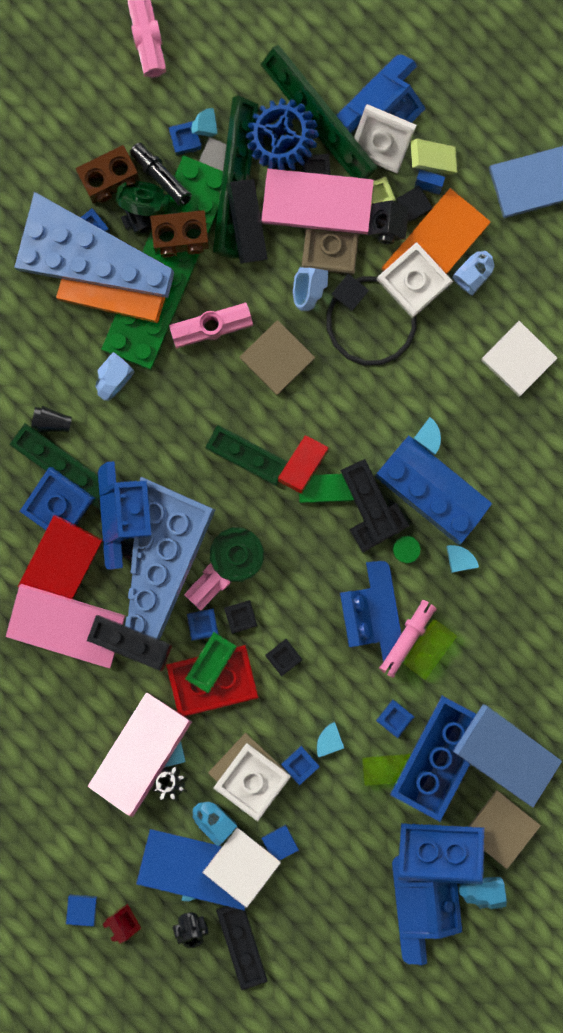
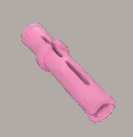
(408, 638)

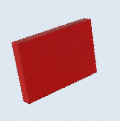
(61, 558)
(232, 686)

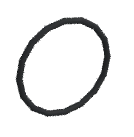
(358, 360)

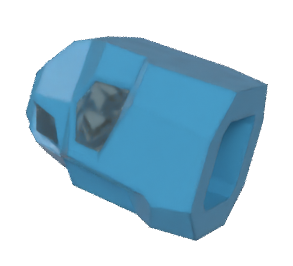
(213, 821)
(488, 895)

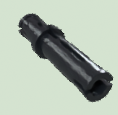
(153, 167)

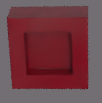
(122, 924)

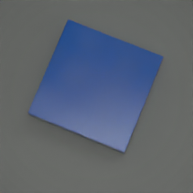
(58, 497)

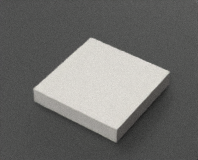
(384, 137)
(414, 280)
(519, 358)
(252, 782)
(241, 867)

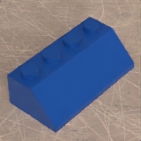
(433, 490)
(433, 767)

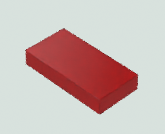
(303, 464)

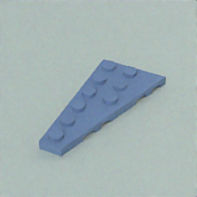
(76, 250)
(165, 558)

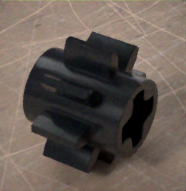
(136, 222)
(178, 784)
(190, 930)

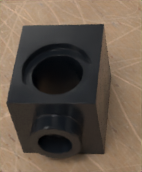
(388, 221)

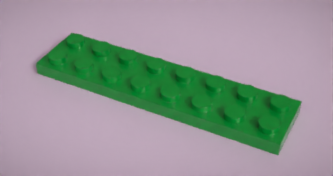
(142, 340)

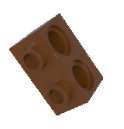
(104, 168)
(179, 225)

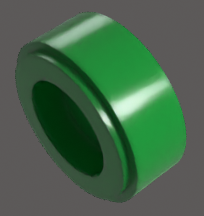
(406, 549)

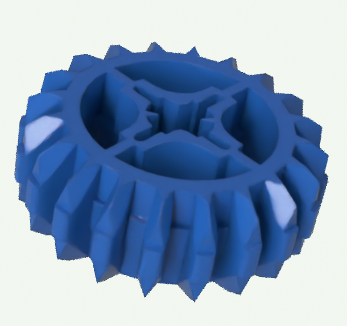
(263, 127)

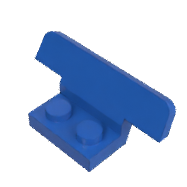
(387, 93)
(122, 513)
(372, 612)
(424, 912)

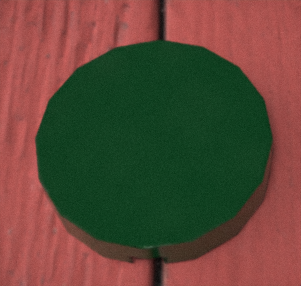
(142, 199)
(236, 554)

